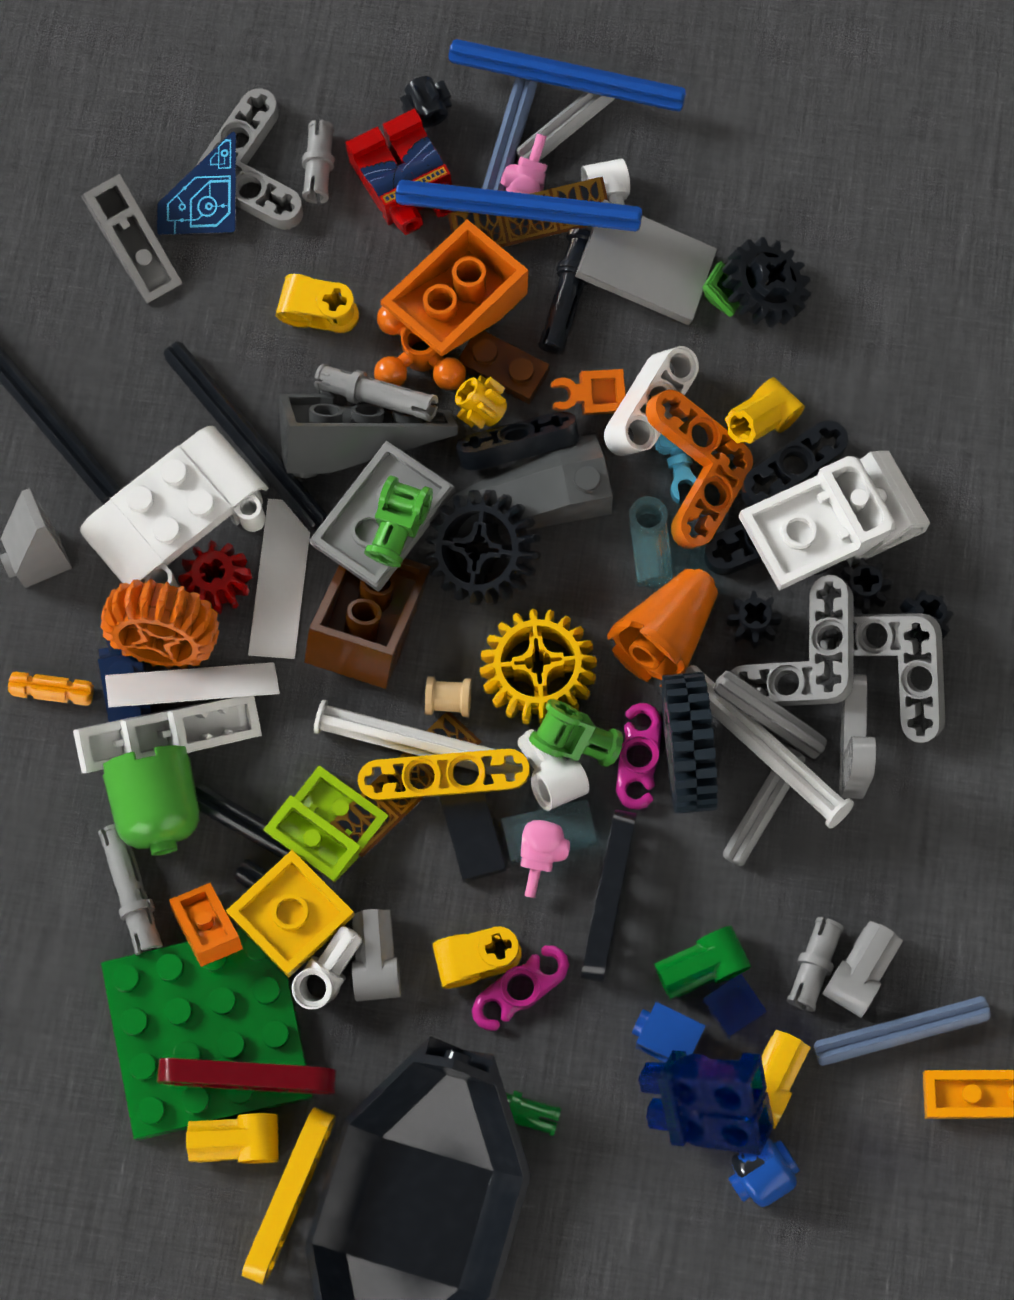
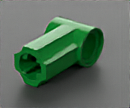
(714, 958)

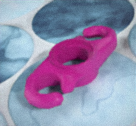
(628, 773)
(509, 1006)

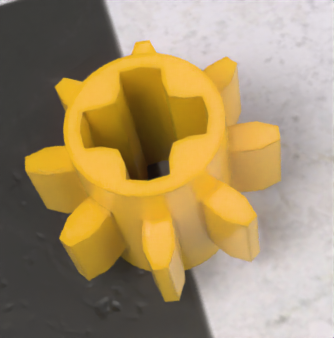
(481, 402)

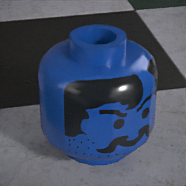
(765, 1175)

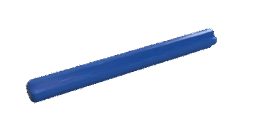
(567, 75)
(519, 205)

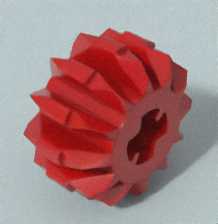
(211, 564)

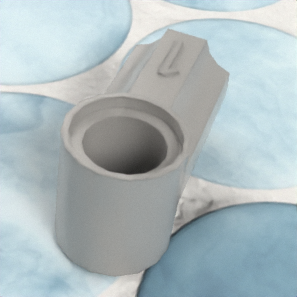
(375, 966)
(859, 976)

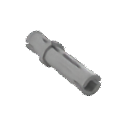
(359, 387)
(135, 905)

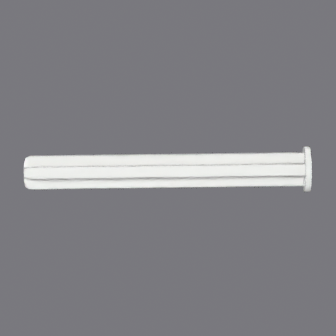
(403, 738)
(778, 757)

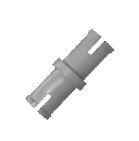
(318, 161)
(815, 964)

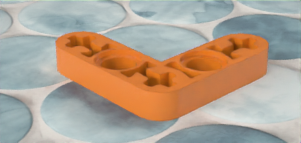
(714, 470)

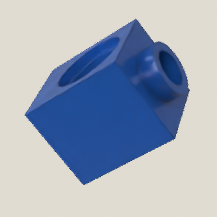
(666, 1031)

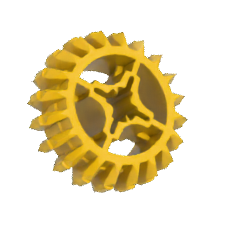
(522, 666)

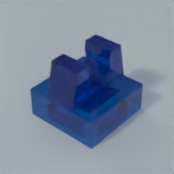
(734, 1006)

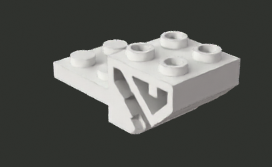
(839, 515)

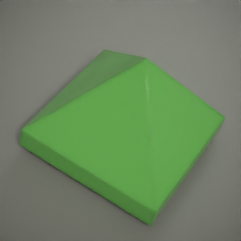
(717, 294)

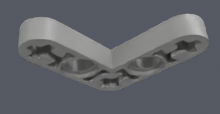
(239, 122)
(902, 645)
(813, 672)
(856, 749)

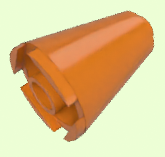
(665, 627)

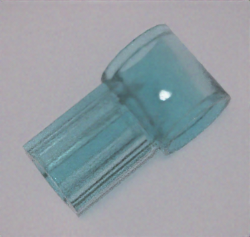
(650, 545)

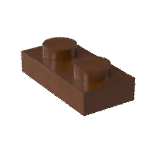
(505, 363)

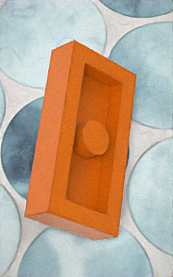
(205, 924)

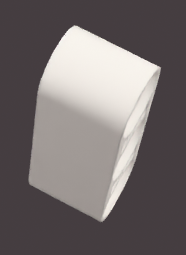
(651, 380)

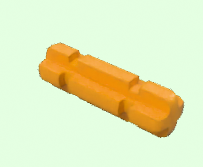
(51, 688)

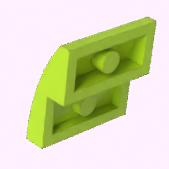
(306, 829)

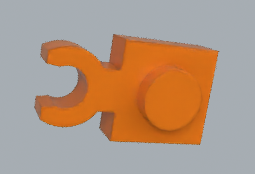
(598, 391)

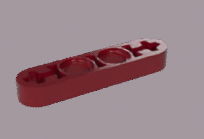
(246, 1076)

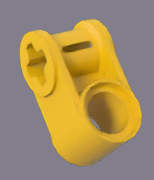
(317, 304)
(467, 959)

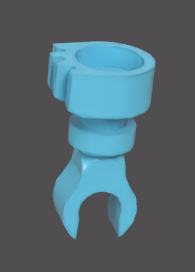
(679, 462)

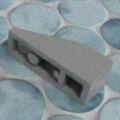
(131, 238)
(32, 543)

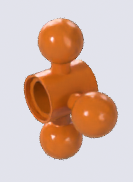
(447, 372)

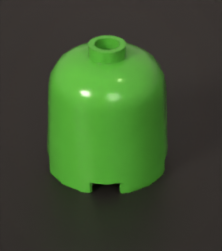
(153, 798)

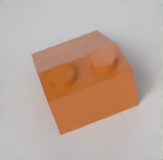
(458, 290)

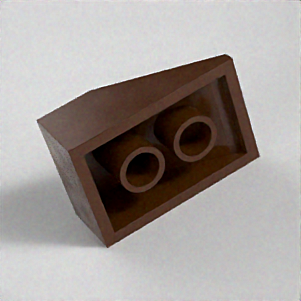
(365, 629)

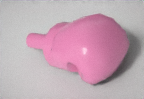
(529, 174)
(540, 848)

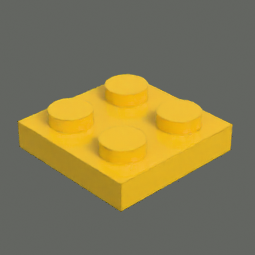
(290, 913)

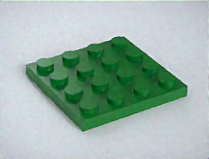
(216, 1012)

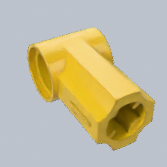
(766, 410)
(781, 1065)
(247, 1139)

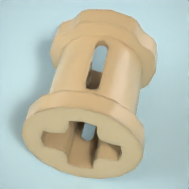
(448, 696)

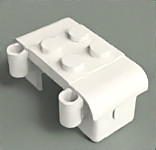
(175, 508)

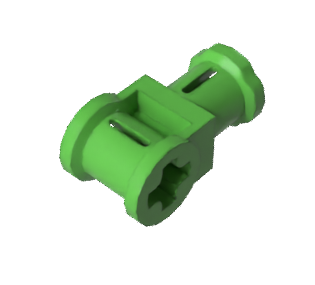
(398, 516)
(572, 733)

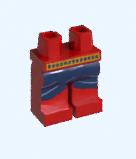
(401, 155)

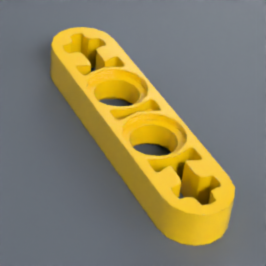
(444, 774)
(288, 1196)

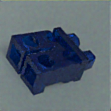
(709, 1101)

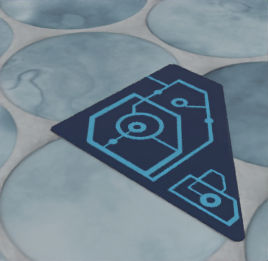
(204, 197)

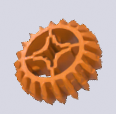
(160, 624)

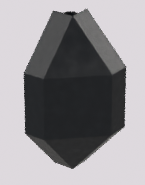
(422, 1185)

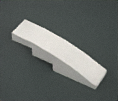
(190, 726)

